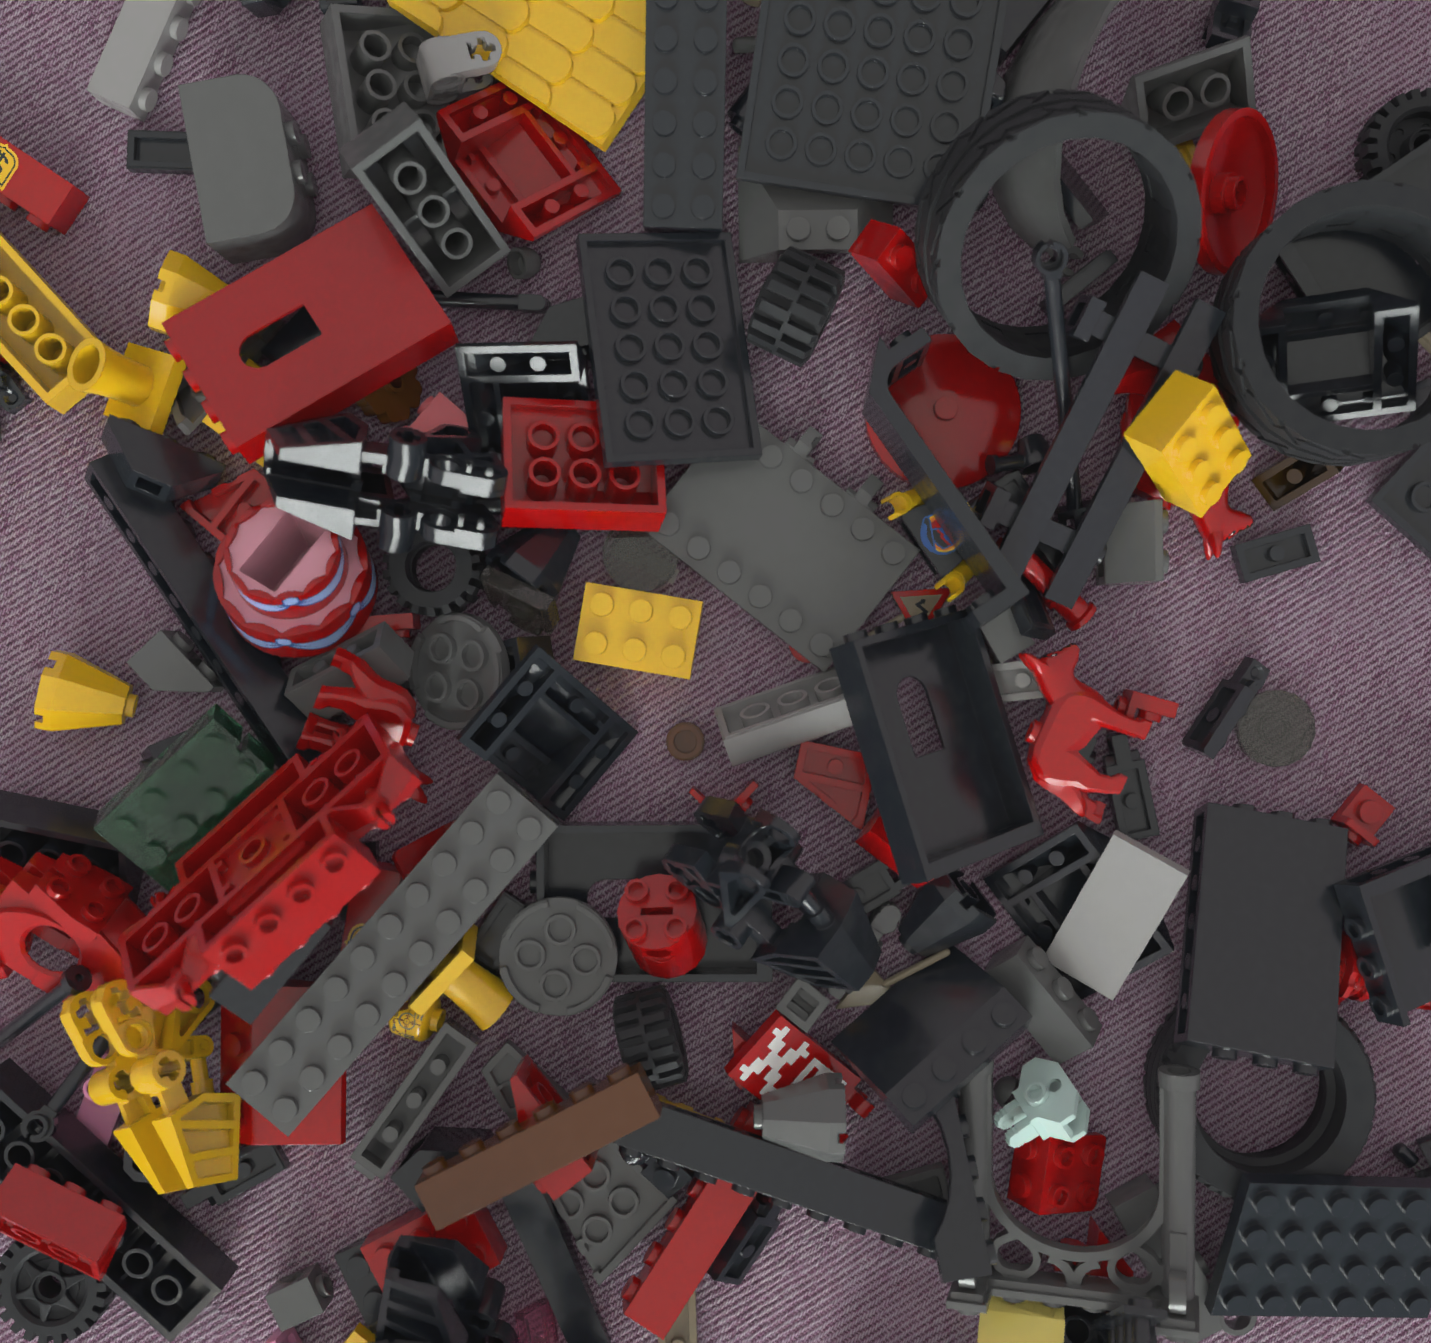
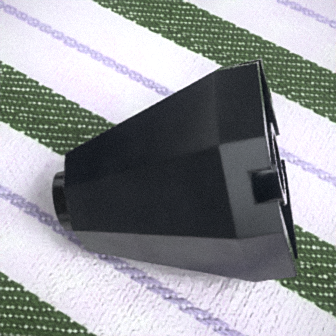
(536, 557)
(945, 915)

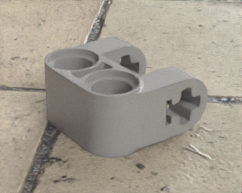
(446, 62)

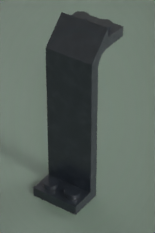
(932, 483)

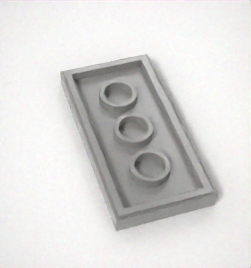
(1116, 914)

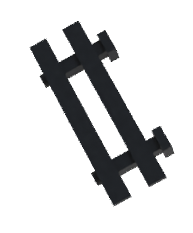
(1121, 341)

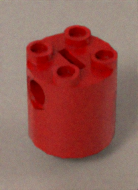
(662, 925)

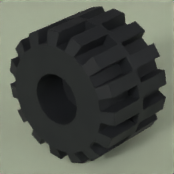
(795, 305)

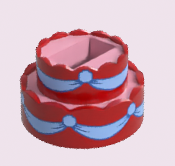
(293, 582)

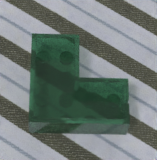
(184, 794)

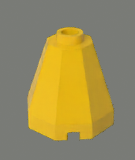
(180, 287)
(81, 695)

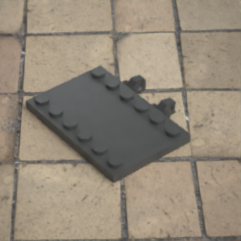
(786, 543)

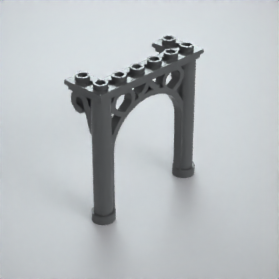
(1173, 1211)

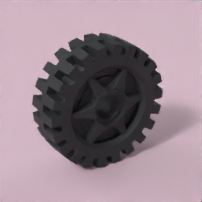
(1393, 131)
(43, 1305)

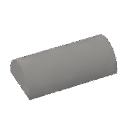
(783, 717)

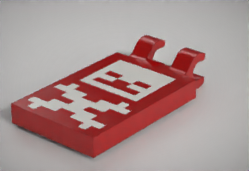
(786, 1055)

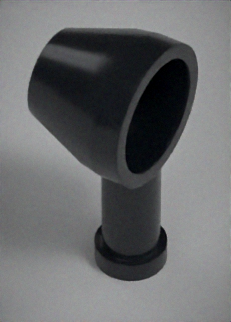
(1028, 459)

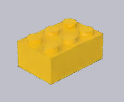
(1188, 443)
(638, 630)

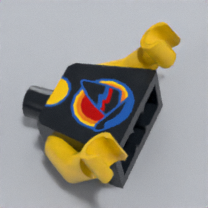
(931, 540)

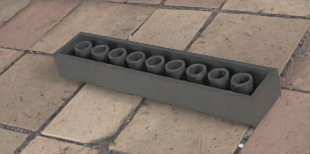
(393, 953)

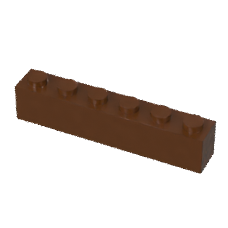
(538, 1145)

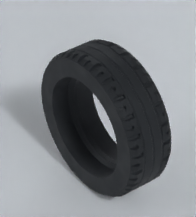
(1322, 1146)

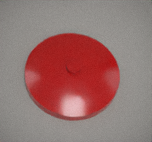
(1235, 184)
(957, 410)

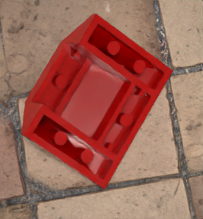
(522, 162)

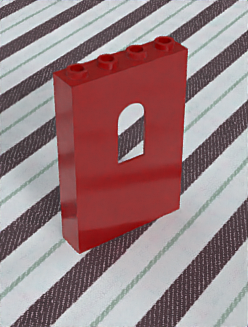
(362, 297)

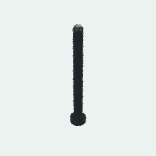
(72, 981)

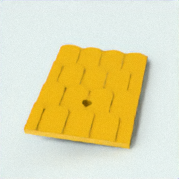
(562, 55)

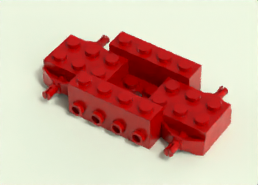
(270, 870)

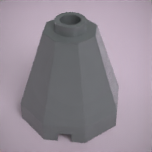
(806, 1117)

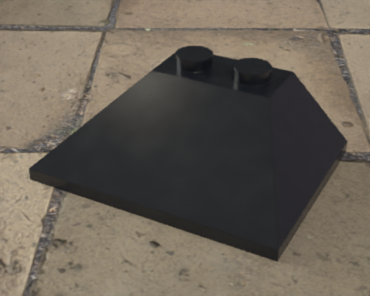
(1345, 352)
(516, 370)
(548, 733)
(1045, 883)

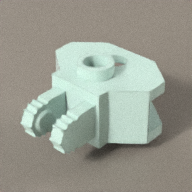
(1043, 1106)

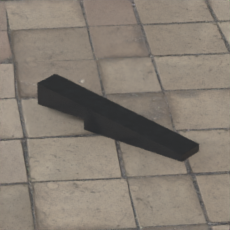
(556, 1265)

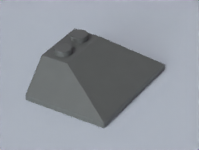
(811, 221)

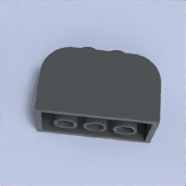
(248, 168)
(424, 198)

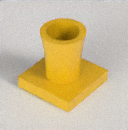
(138, 383)
(466, 984)

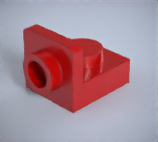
(1149, 706)
(1363, 815)

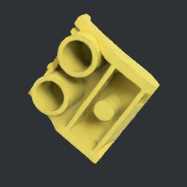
(1021, 1323)

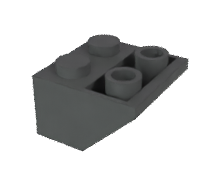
(1136, 546)

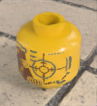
(416, 1027)

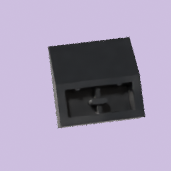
(436, 1143)

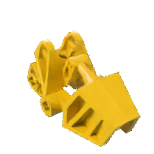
(183, 1138)

